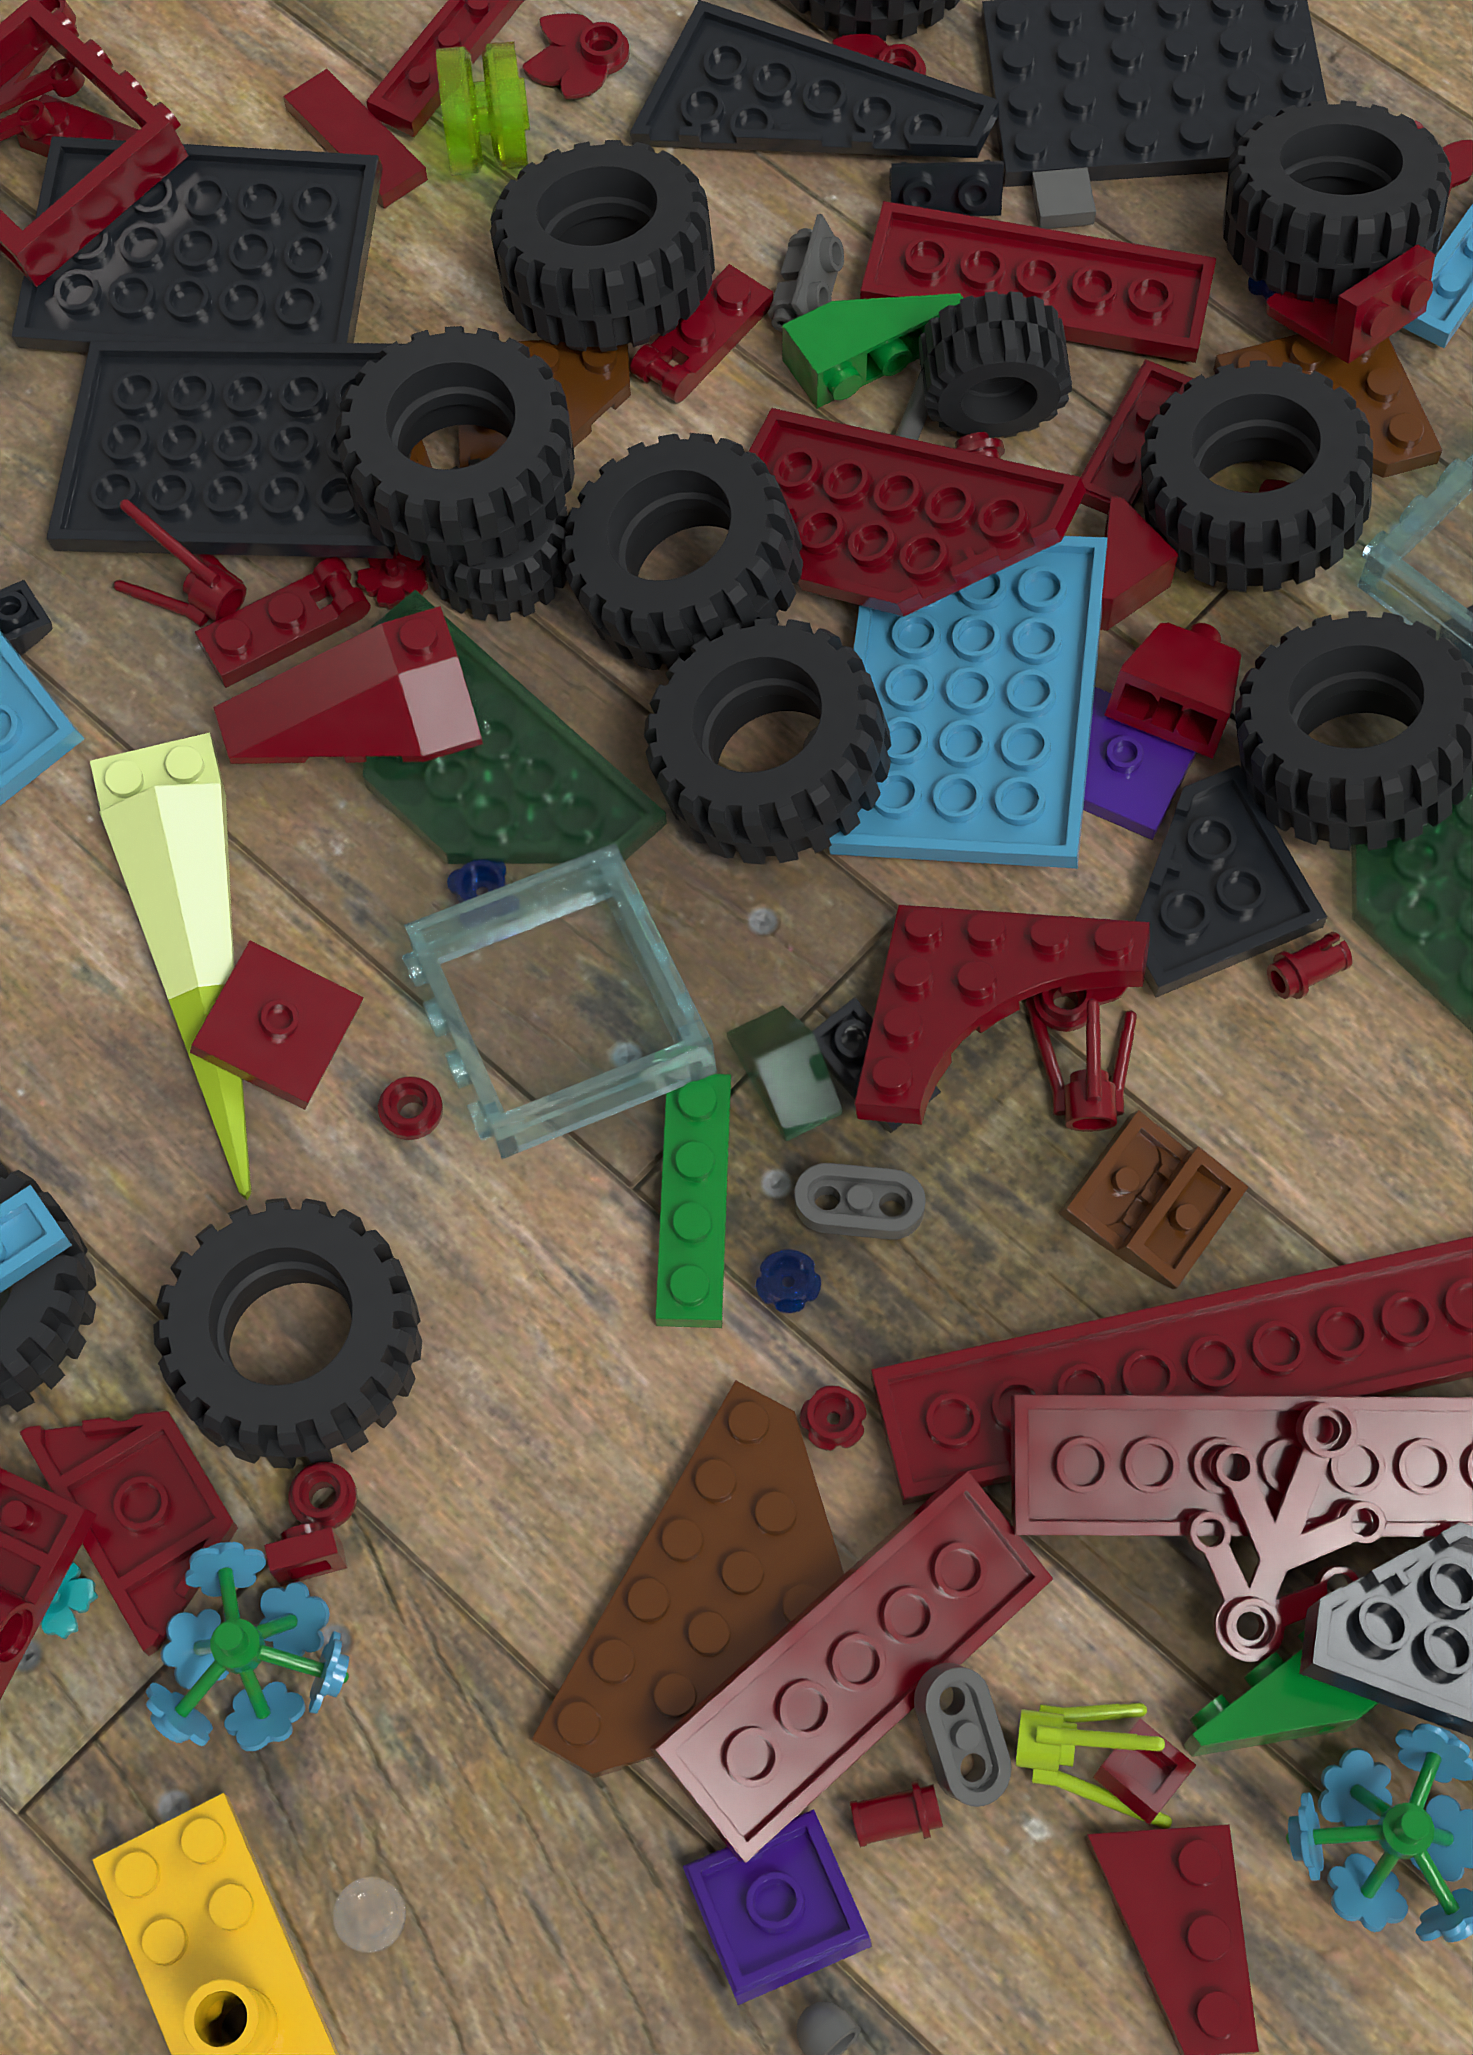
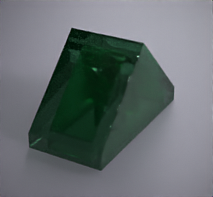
(786, 1071)

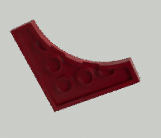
(964, 974)

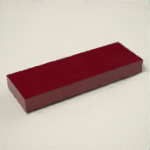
(349, 127)
(1116, 461)

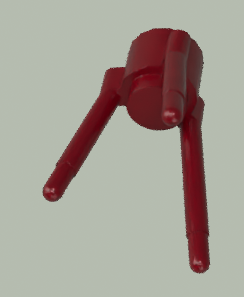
(209, 585)
(1089, 1098)

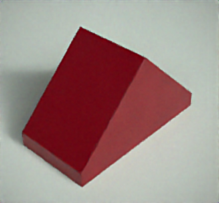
(1136, 563)

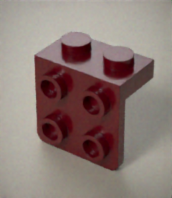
(1365, 311)

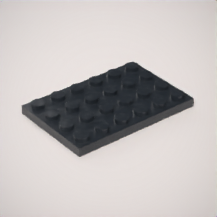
(1141, 81)
(212, 252)
(216, 447)

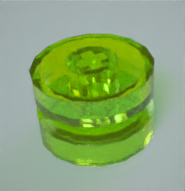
(483, 107)

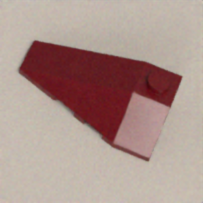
(370, 696)

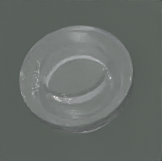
(369, 1915)

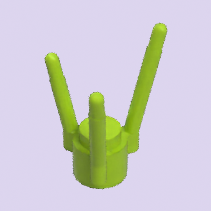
(1050, 1737)

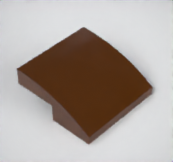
(1153, 1200)

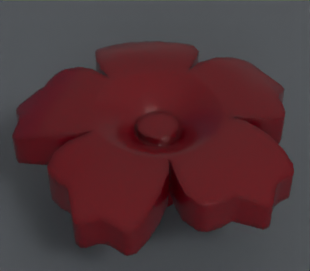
(392, 579)

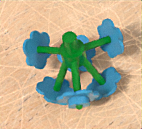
(208, 1650)
(1433, 1838)

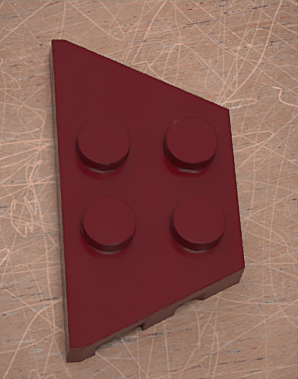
(149, 1509)

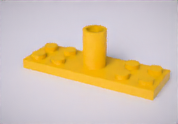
(210, 1938)

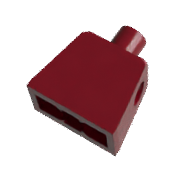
(1178, 686)

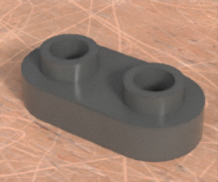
(859, 1195)
(961, 1730)

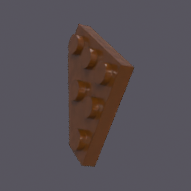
(591, 386)
(1381, 390)

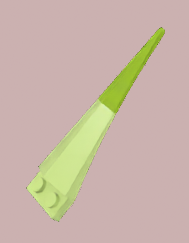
(172, 846)

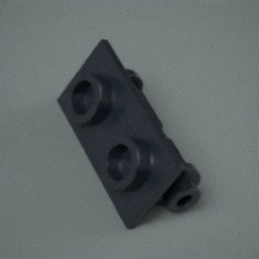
(949, 186)

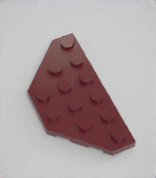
(905, 517)

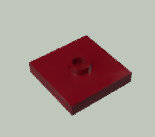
(276, 1025)

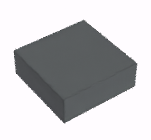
(1063, 198)

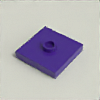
(1131, 772)
(778, 1911)

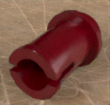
(1295, 972)
(897, 1814)

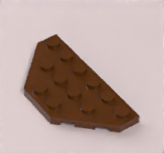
(710, 1586)

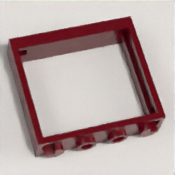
(116, 180)

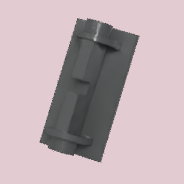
(813, 264)

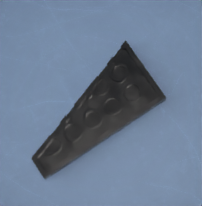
(779, 90)

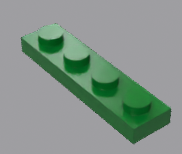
(694, 1204)

